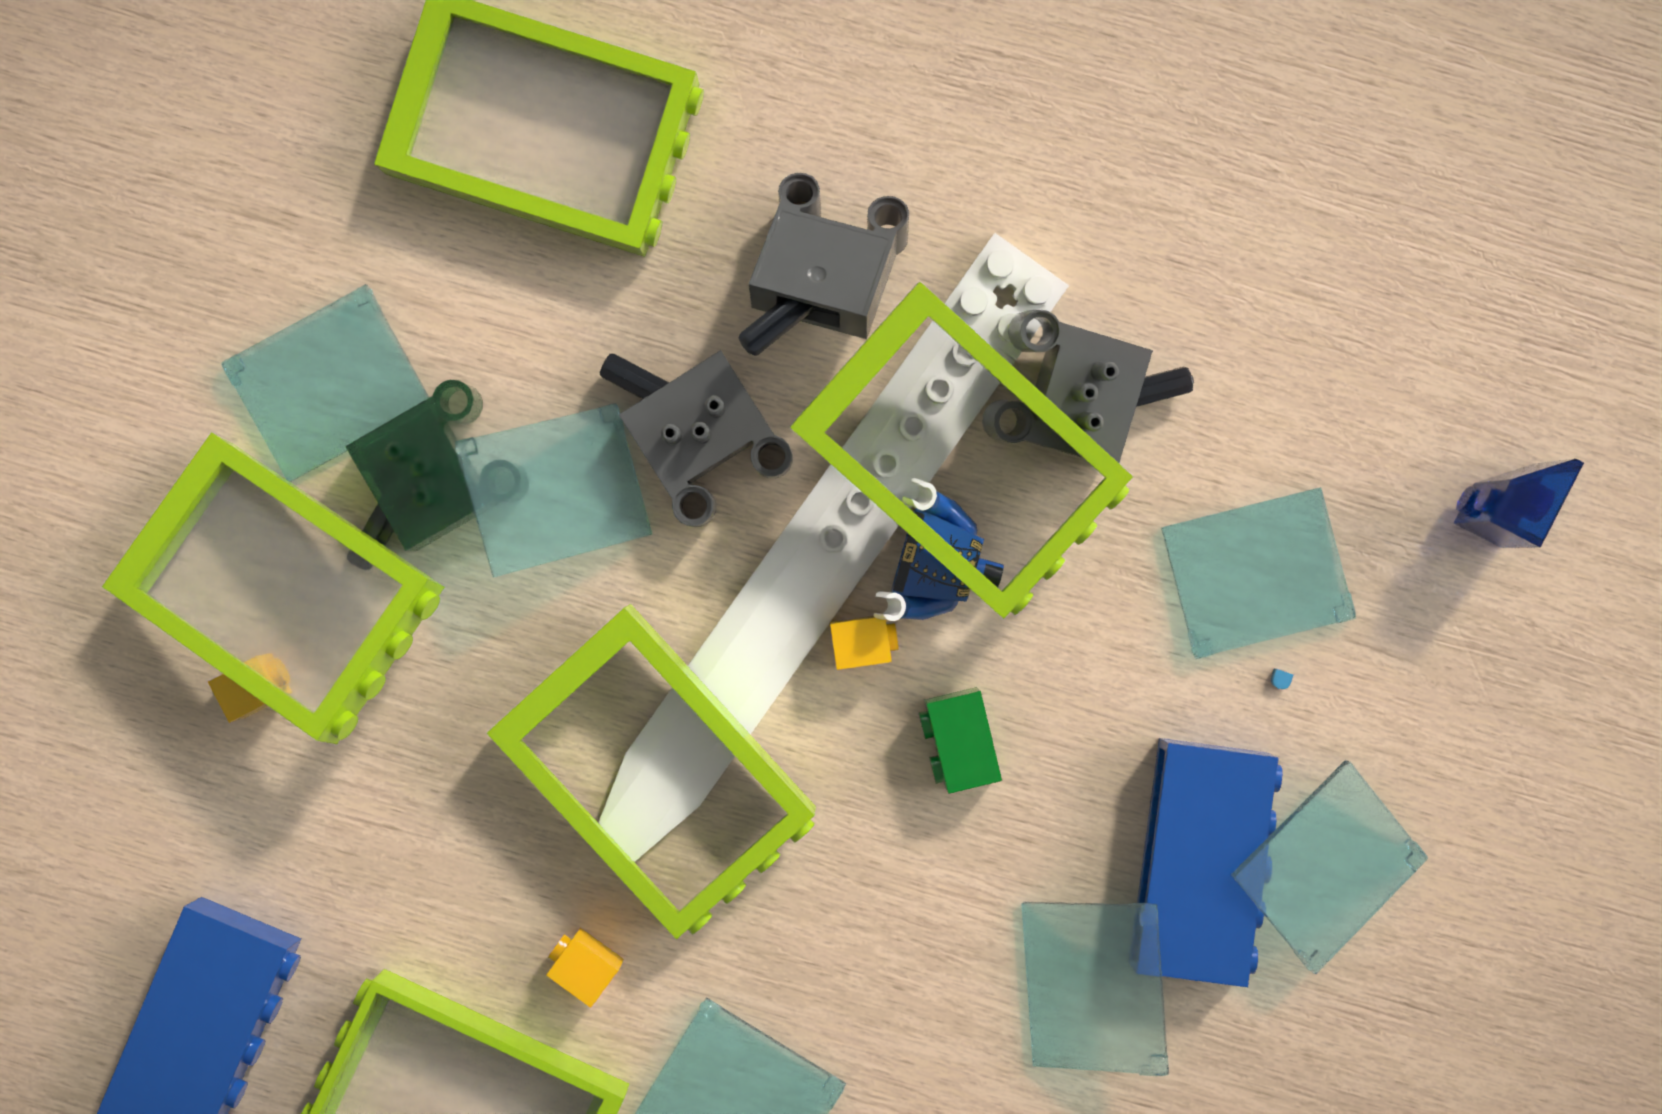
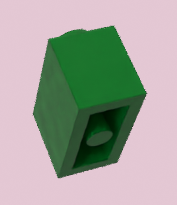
(961, 740)

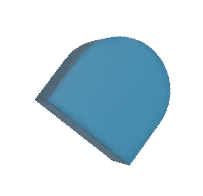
(1281, 679)

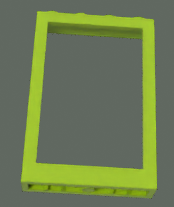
(871, 359)
(632, 627)

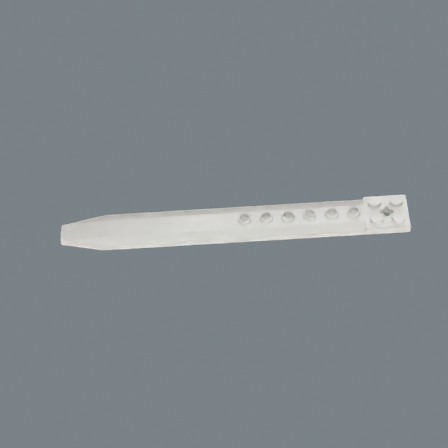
(824, 550)

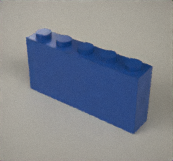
(1202, 824)
(203, 1015)

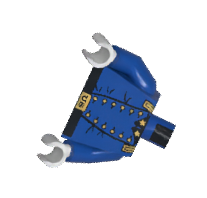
(923, 583)

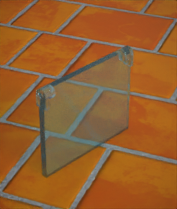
(325, 382)
(553, 489)
(1258, 573)
(1330, 867)
(1095, 987)
(737, 1069)

